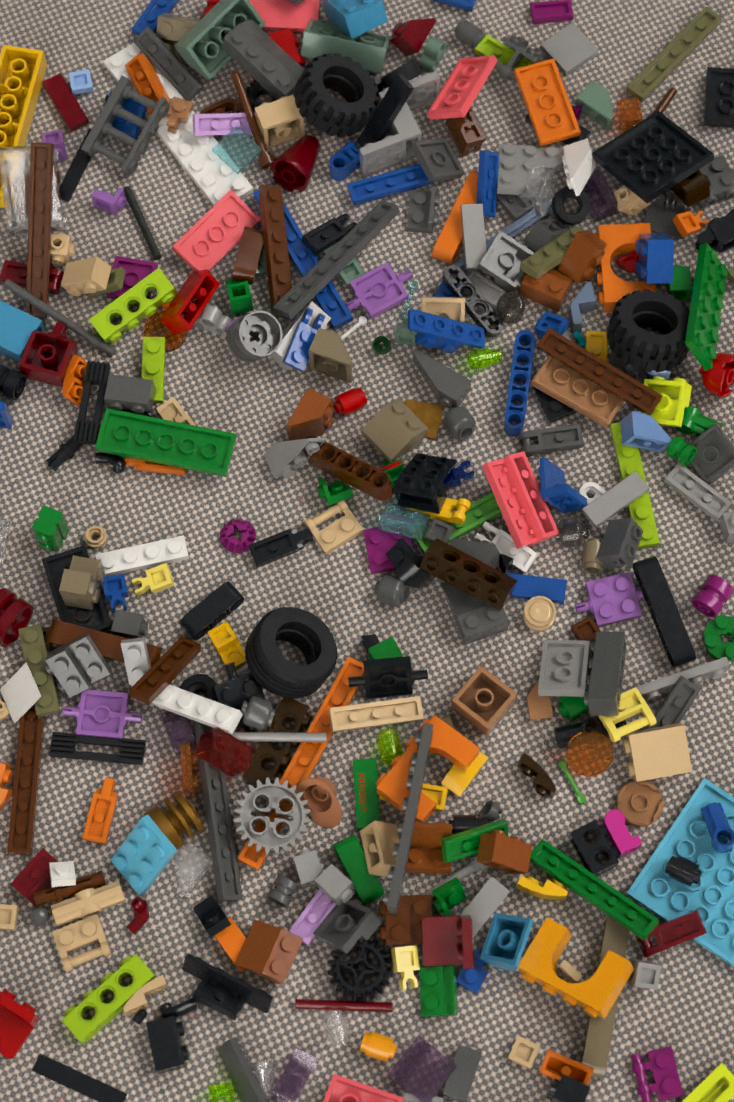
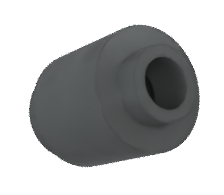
(469, 33)

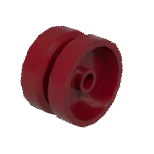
(13, 616)

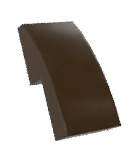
(542, 782)

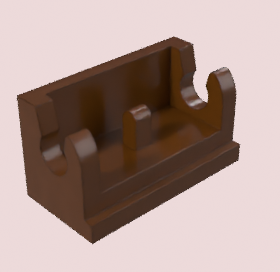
(466, 133)

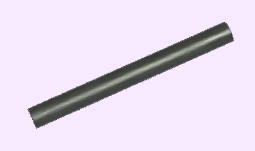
(142, 223)

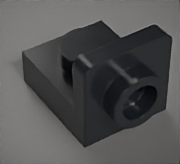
(211, 916)

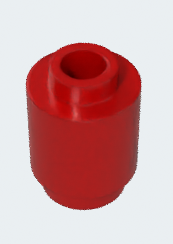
(350, 401)

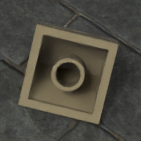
(330, 356)
(394, 430)

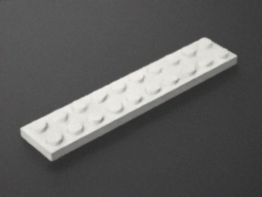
(191, 151)

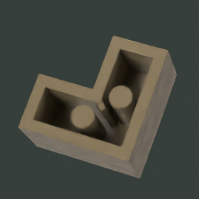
(81, 582)

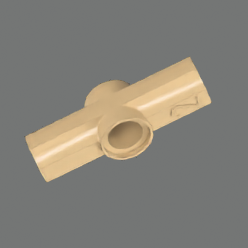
(88, 903)

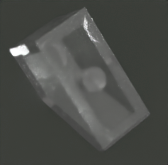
(190, 869)

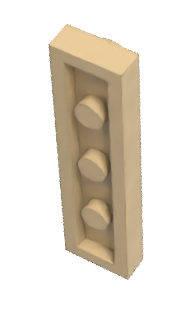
(375, 714)

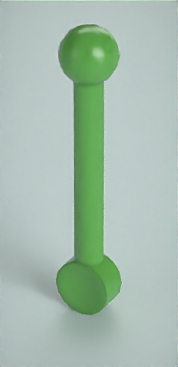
(580, 797)

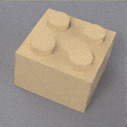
(280, 121)

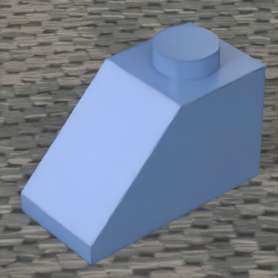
(643, 432)

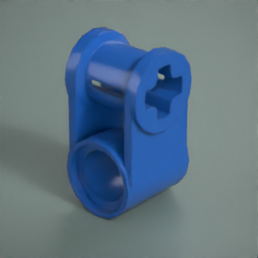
(347, 158)

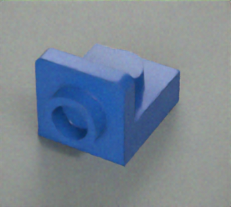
(551, 321)

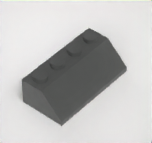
(262, 59)

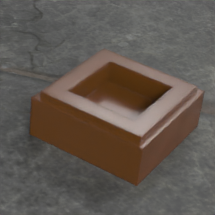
(585, 630)

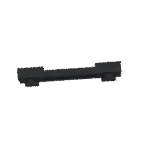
(95, 374)
(64, 744)

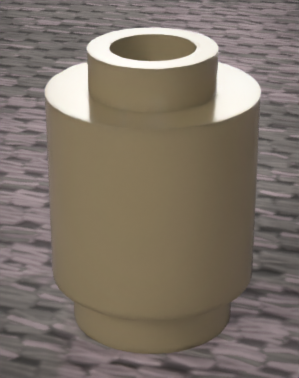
(590, 562)

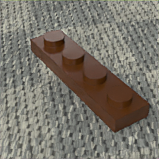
(165, 670)

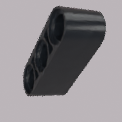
(211, 610)

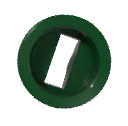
(377, 347)

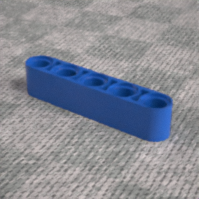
(522, 374)

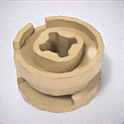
(539, 613)

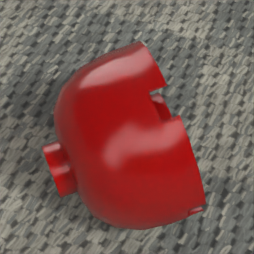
(721, 376)

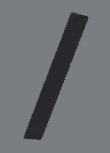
(74, 173)
(77, 1081)

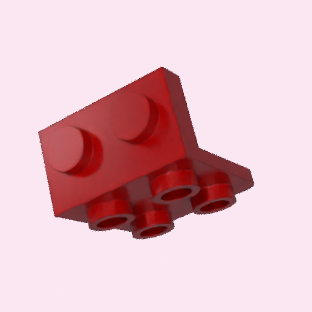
(15, 1024)

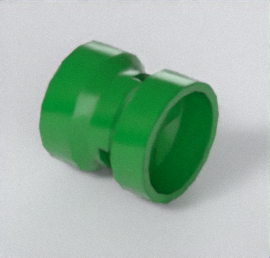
(683, 452)

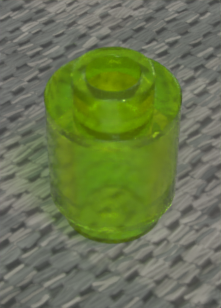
(389, 745)

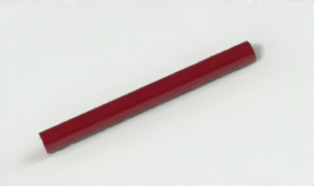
(343, 1005)

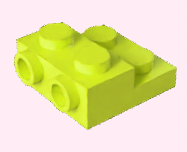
(674, 401)

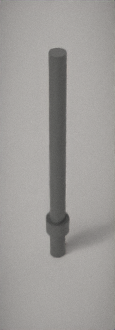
(94, 340)

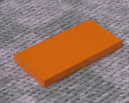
(547, 102)

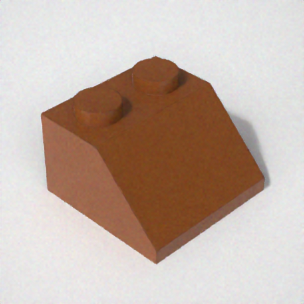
(548, 289)
(311, 416)
(269, 951)

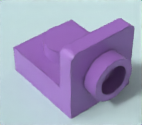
(57, 138)
(107, 202)

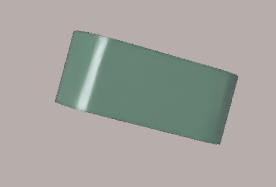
(433, 53)

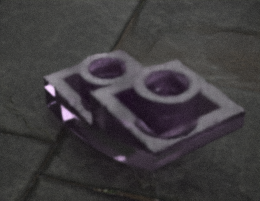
(294, 1076)

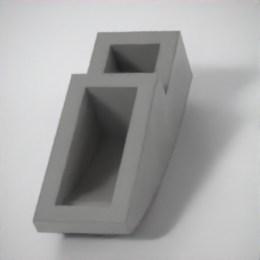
(485, 903)

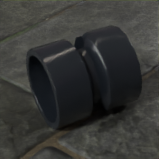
(12, 382)

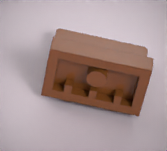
(426, 849)

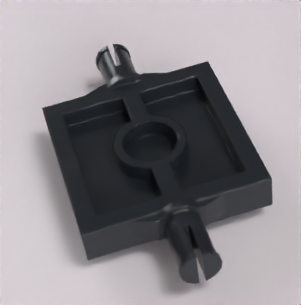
(388, 677)
(237, 690)

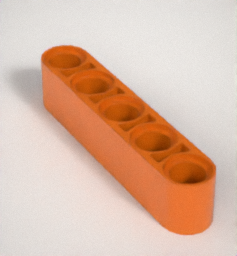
(451, 237)

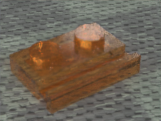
(188, 762)

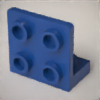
(556, 491)

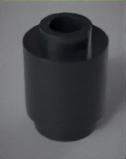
(464, 822)
(683, 870)

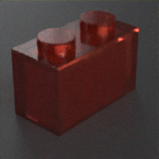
(224, 752)

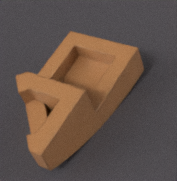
(538, 706)

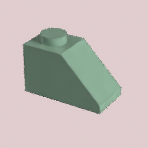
(596, 104)

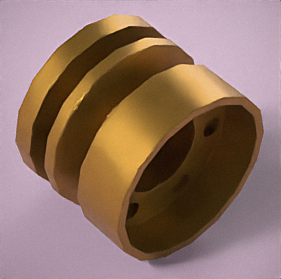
(176, 819)

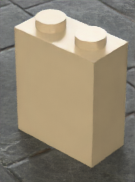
(657, 752)

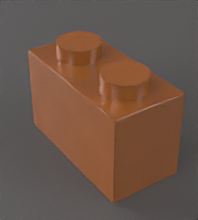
(582, 256)
(504, 852)

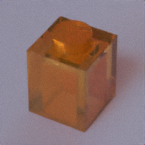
(628, 113)

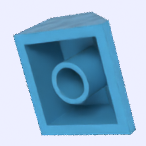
(506, 941)

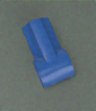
(717, 825)

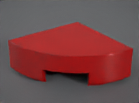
(628, 261)

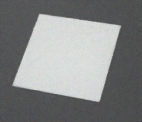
(20, 693)

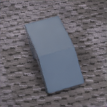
(582, 303)

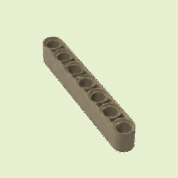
(600, 1030)

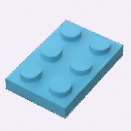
(143, 855)

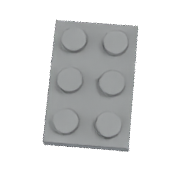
(564, 668)

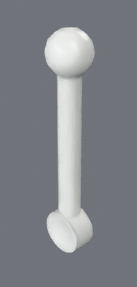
(362, 322)

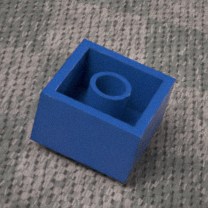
(655, 258)

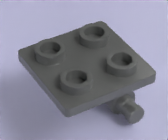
(522, 50)

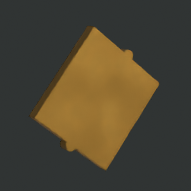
(429, 414)

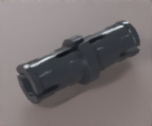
(63, 453)

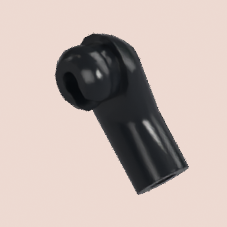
(178, 1010)

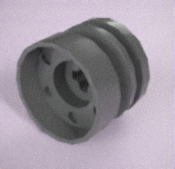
(265, 334)

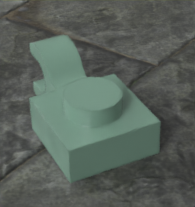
(403, 335)

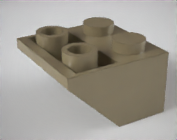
(172, 28)

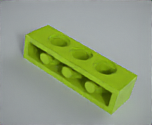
(121, 306)
(87, 1029)

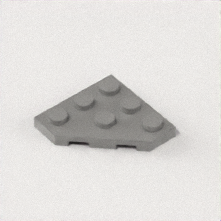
(517, 161)

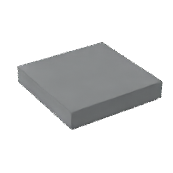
(569, 49)

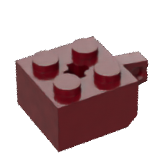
(48, 355)

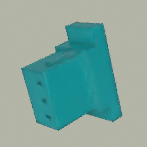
(579, 339)

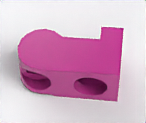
(618, 833)

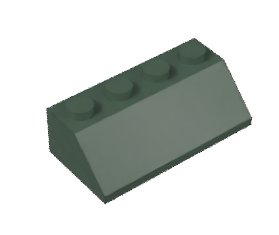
(325, 38)
(204, 42)

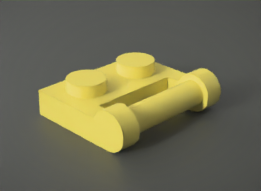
(630, 705)

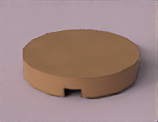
(640, 803)

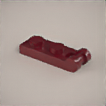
(18, 274)
(674, 933)

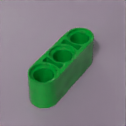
(355, 865)

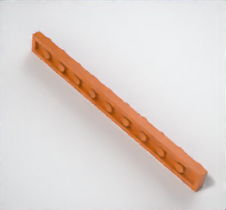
(308, 753)

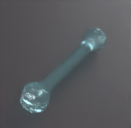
(413, 286)

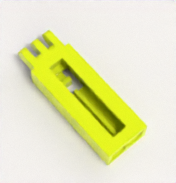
(715, 1088)

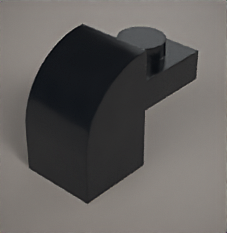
(408, 565)

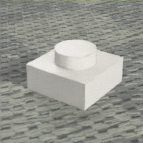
(62, 873)

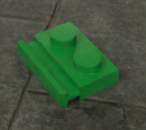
(438, 991)

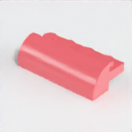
(520, 500)

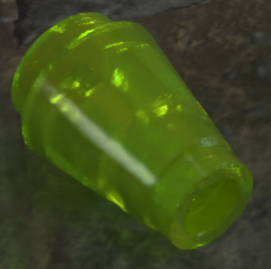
(483, 358)

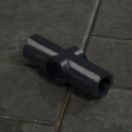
(566, 733)

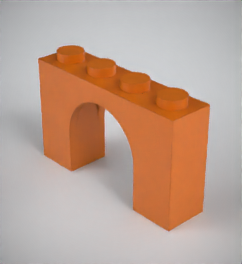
(619, 240)
(444, 742)

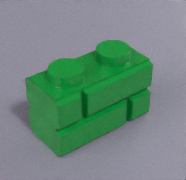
(50, 529)

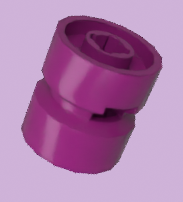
(714, 594)

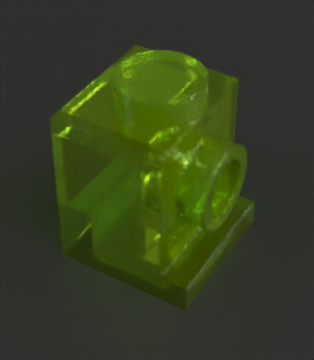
(222, 1090)

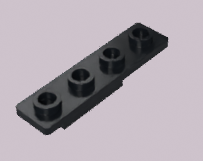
(223, 991)

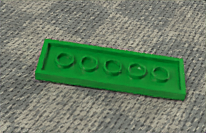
(706, 306)
(166, 442)

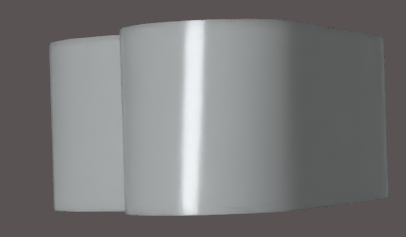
(213, 320)

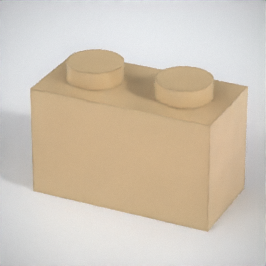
(86, 276)
(378, 847)

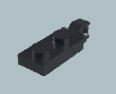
(279, 546)

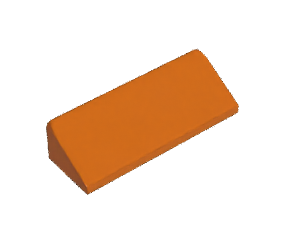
(146, 79)

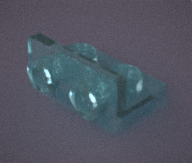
(403, 521)

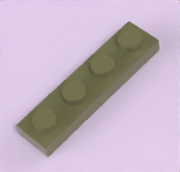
(549, 255)
(35, 653)

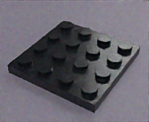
(652, 156)

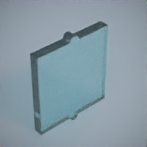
(237, 150)

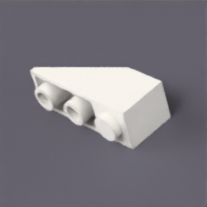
(578, 164)

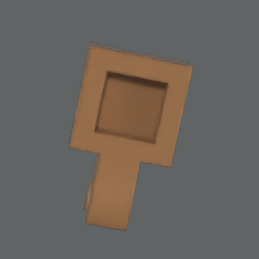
(178, 112)

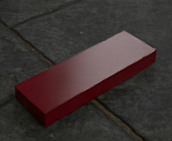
(65, 102)

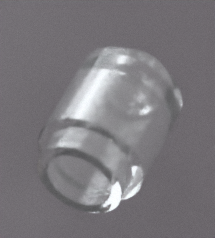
(336, 1028)

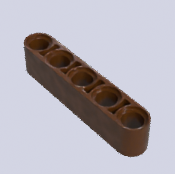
(352, 471)
(107, 644)

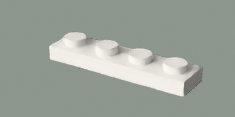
(143, 556)
(198, 708)

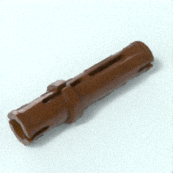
(57, 893)

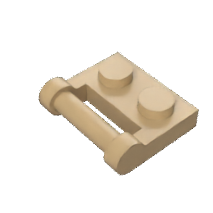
(336, 533)
(78, 936)

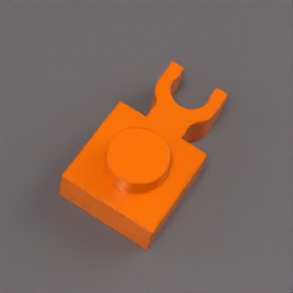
(688, 223)

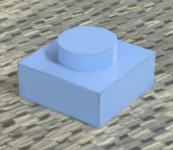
(81, 82)

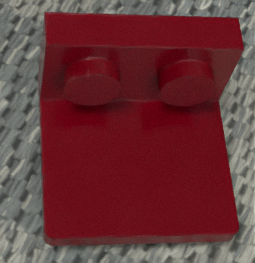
(447, 941)

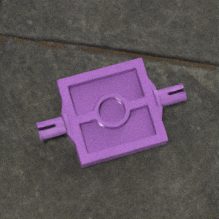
(379, 290)
(612, 599)
(102, 714)

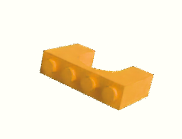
(594, 994)

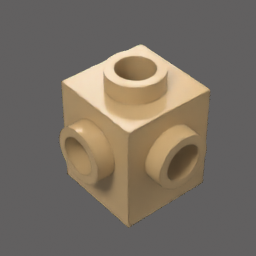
(629, 202)
(61, 249)

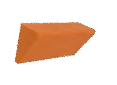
(556, 1064)

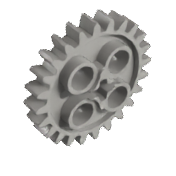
(269, 837)

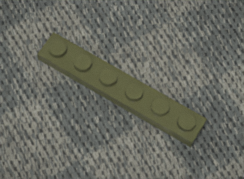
(674, 54)

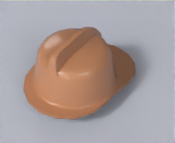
(321, 801)

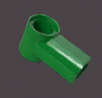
(695, 422)

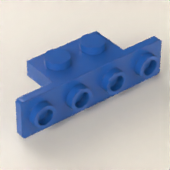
(443, 332)

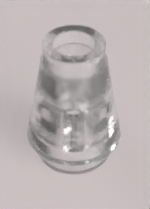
(265, 1075)

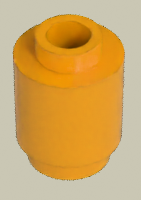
(378, 1046)

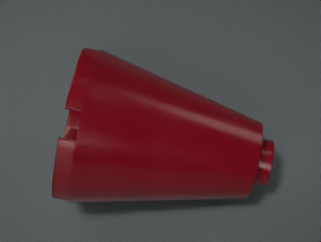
(295, 165)

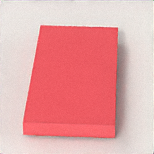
(284, 14)
(462, 87)
(215, 233)

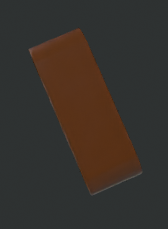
(248, 255)

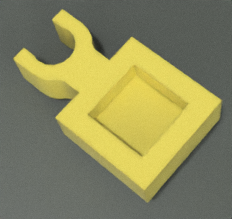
(157, 579)
(406, 961)

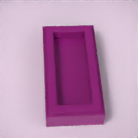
(551, 11)

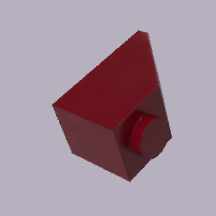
(411, 35)

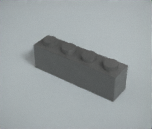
(606, 674)

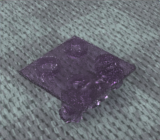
(422, 1070)

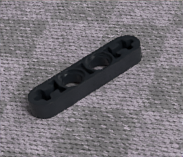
(475, 299)

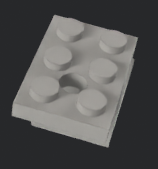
(403, 131)

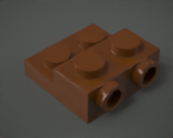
(406, 925)

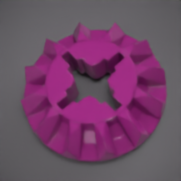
(231, 543)

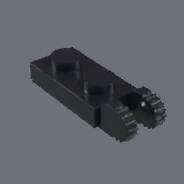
(327, 234)

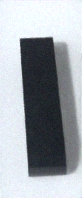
(664, 611)

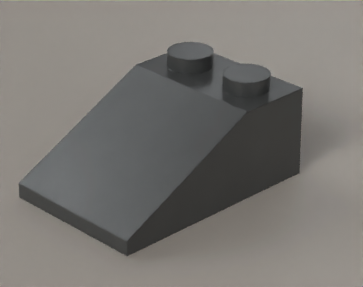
(473, 617)

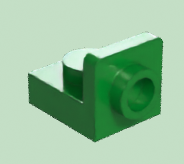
(335, 492)
(448, 896)

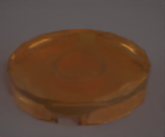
(155, 328)
(589, 753)

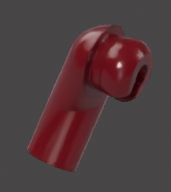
(141, 914)

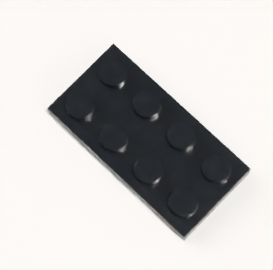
(54, 567)

